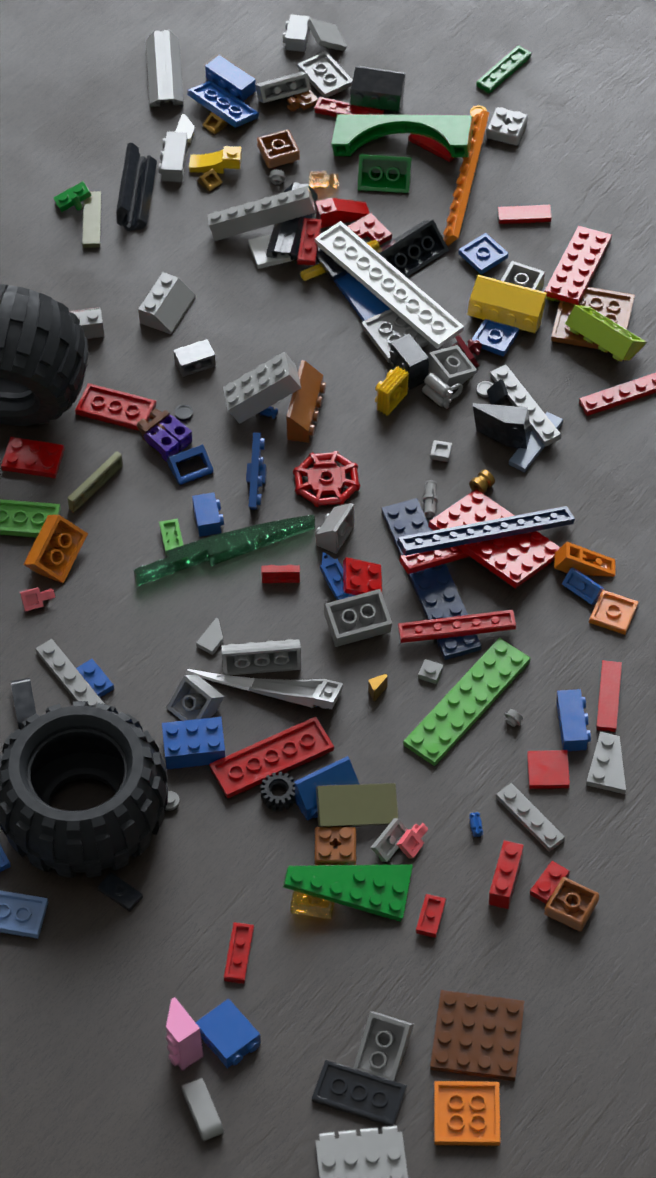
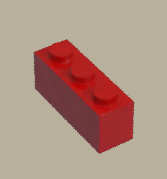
(506, 874)

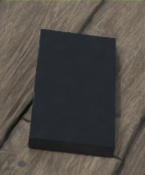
(359, 1093)

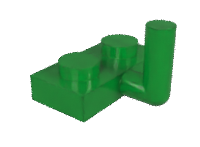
(72, 197)

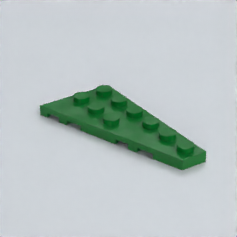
(363, 887)

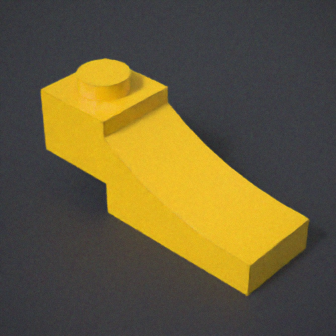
(224, 159)

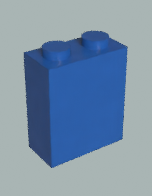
(228, 1033)

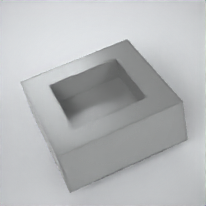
(441, 451)
(430, 671)

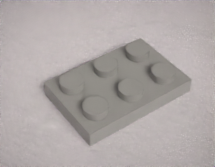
(325, 74)

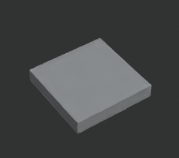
(326, 34)

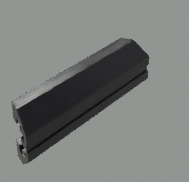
(135, 189)
(287, 234)

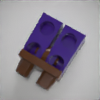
(165, 433)

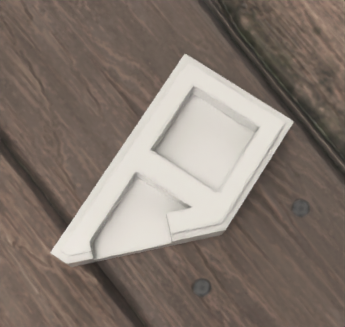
(186, 126)

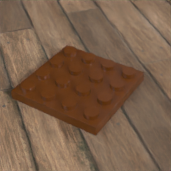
(477, 1035)

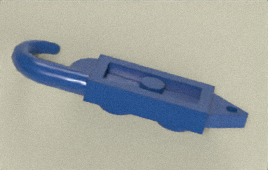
(333, 575)

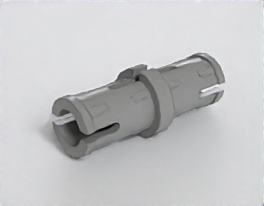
(430, 499)

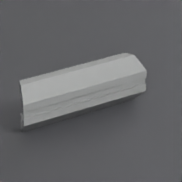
(164, 68)

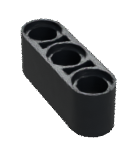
(23, 699)

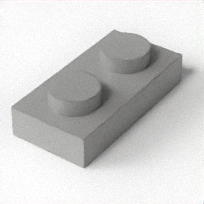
(386, 843)

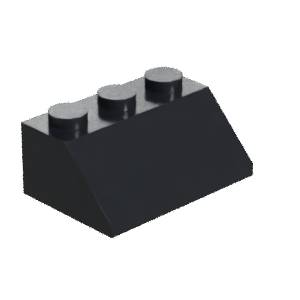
(377, 88)

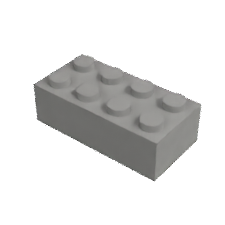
(261, 387)

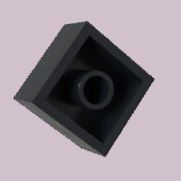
(411, 358)

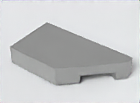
(211, 638)

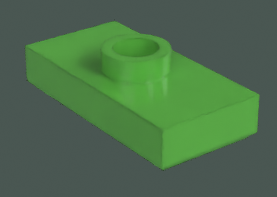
(170, 534)

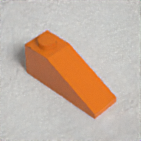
(584, 561)

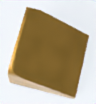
(214, 123)
(209, 180)
(377, 686)

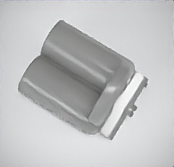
(440, 391)

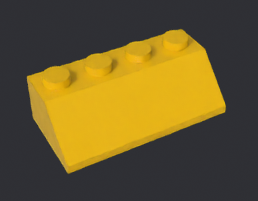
(507, 303)

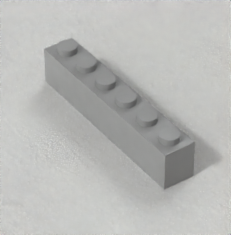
(261, 213)

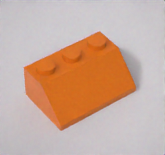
(55, 548)

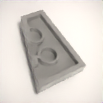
(607, 765)

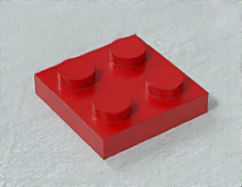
(361, 576)

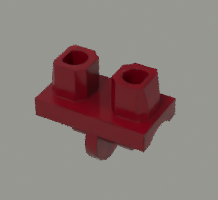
(470, 349)

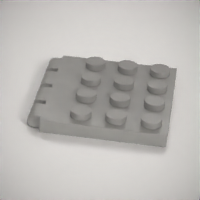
(362, 1156)

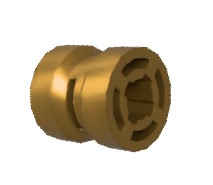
(482, 482)

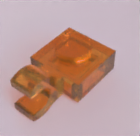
(320, 180)

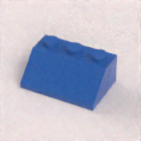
(337, 773)

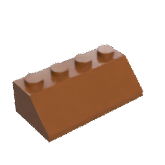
(305, 403)

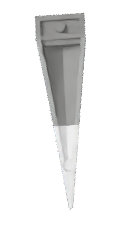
(303, 692)

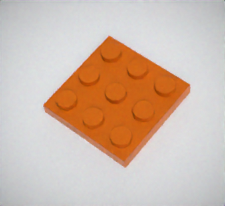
(466, 1113)

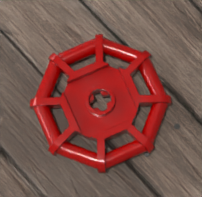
(326, 487)

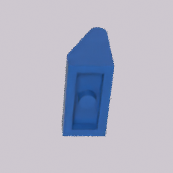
(186, 455)

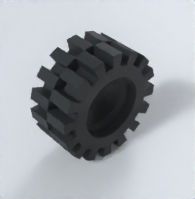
(278, 801)

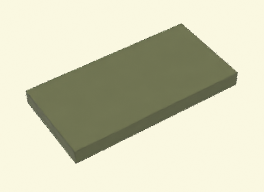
(356, 804)

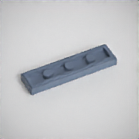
(524, 457)

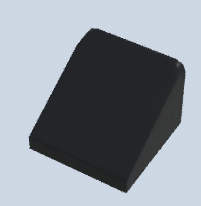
(497, 393)

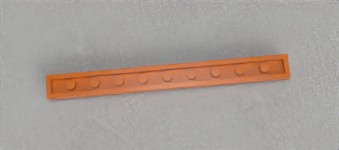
(465, 179)

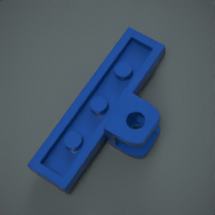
(256, 471)

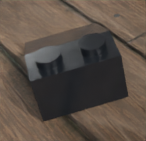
(503, 423)

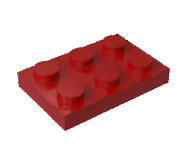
(32, 457)

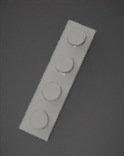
(530, 817)

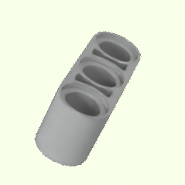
(202, 1109)

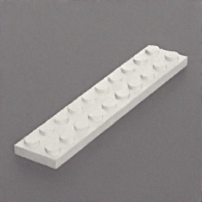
(389, 285)

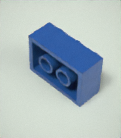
(193, 742)

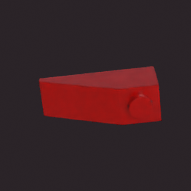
(337, 210)

